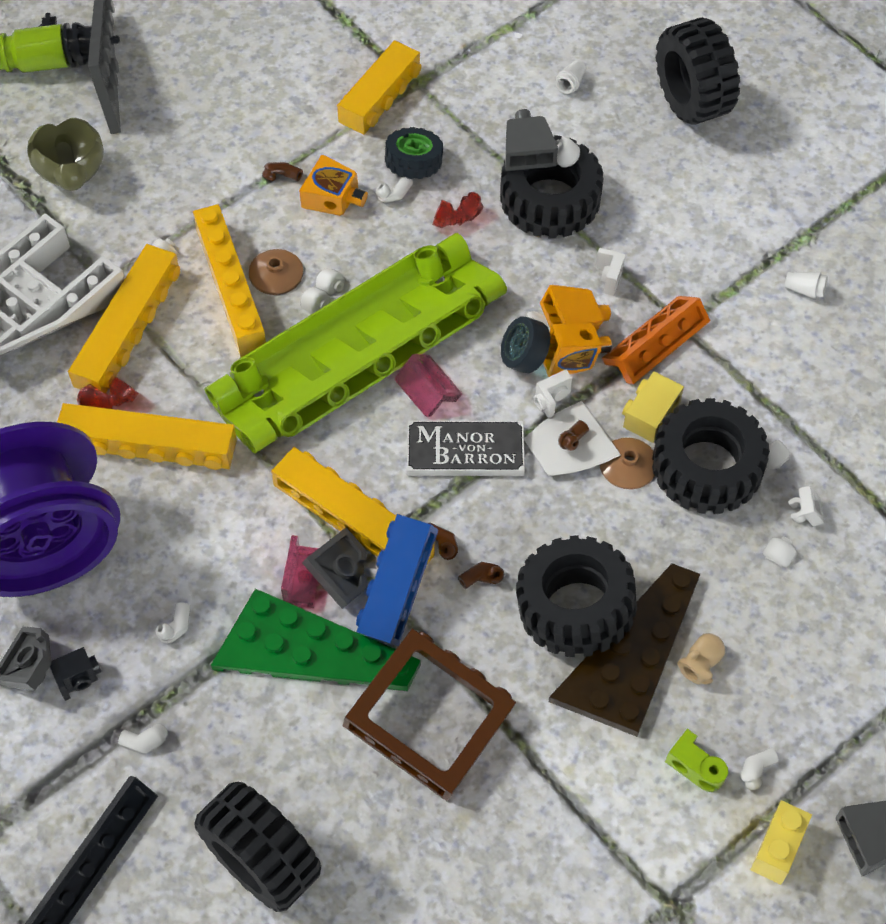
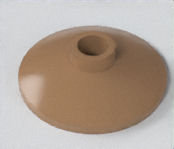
(275, 279)
(628, 473)

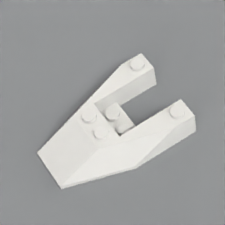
(34, 305)

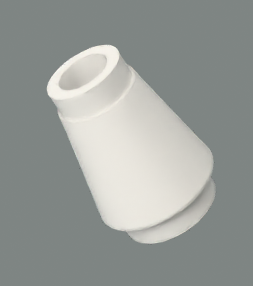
(570, 77)
(807, 283)

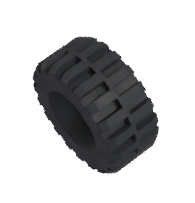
(697, 70)
(553, 213)
(714, 424)
(584, 628)
(258, 846)

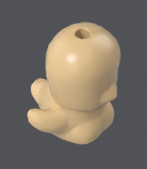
(702, 656)

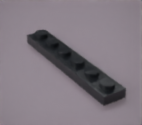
(95, 854)

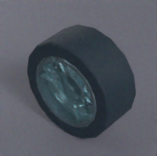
(525, 344)

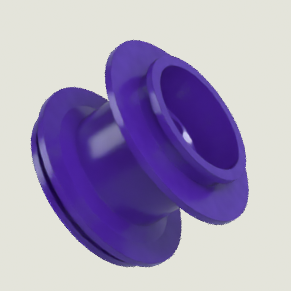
(49, 513)

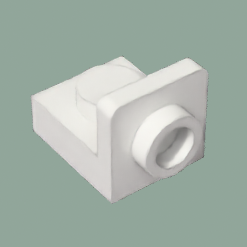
(612, 265)
(551, 390)

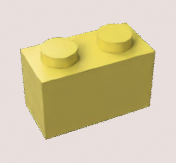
(652, 404)
(781, 842)

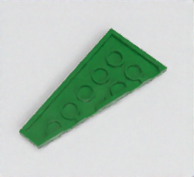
(303, 646)

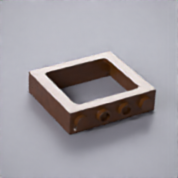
(440, 782)

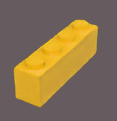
(379, 87)

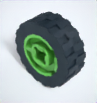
(413, 153)

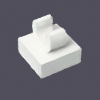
(810, 507)

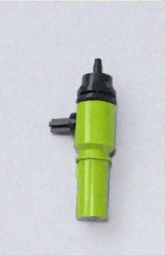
(46, 46)

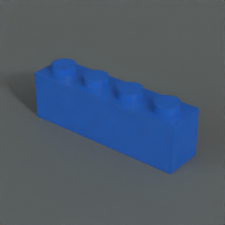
(396, 580)

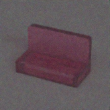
(426, 384)
(298, 583)

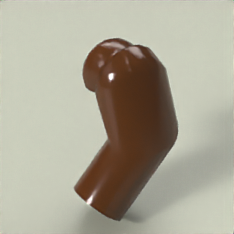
(282, 168)
(569, 439)
(446, 543)
(481, 572)

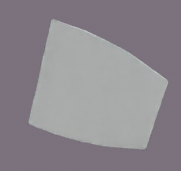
(592, 450)

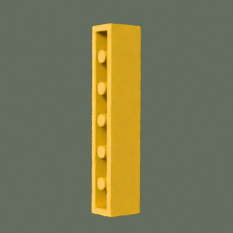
(229, 279)
(125, 319)
(154, 436)
(334, 499)

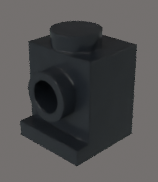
(74, 671)

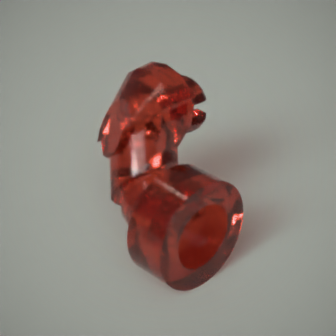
(468, 209)
(120, 394)

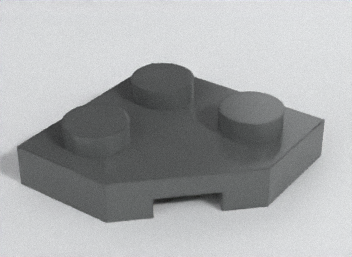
(339, 567)
(26, 660)

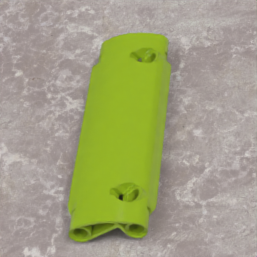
(353, 342)

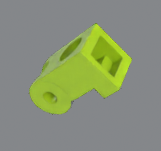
(697, 765)

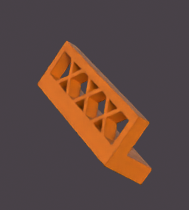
(658, 338)

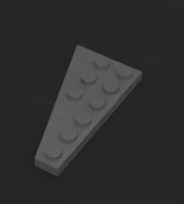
(103, 63)

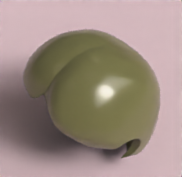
(66, 153)

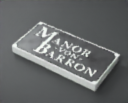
(465, 448)

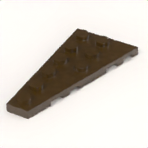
(621, 681)

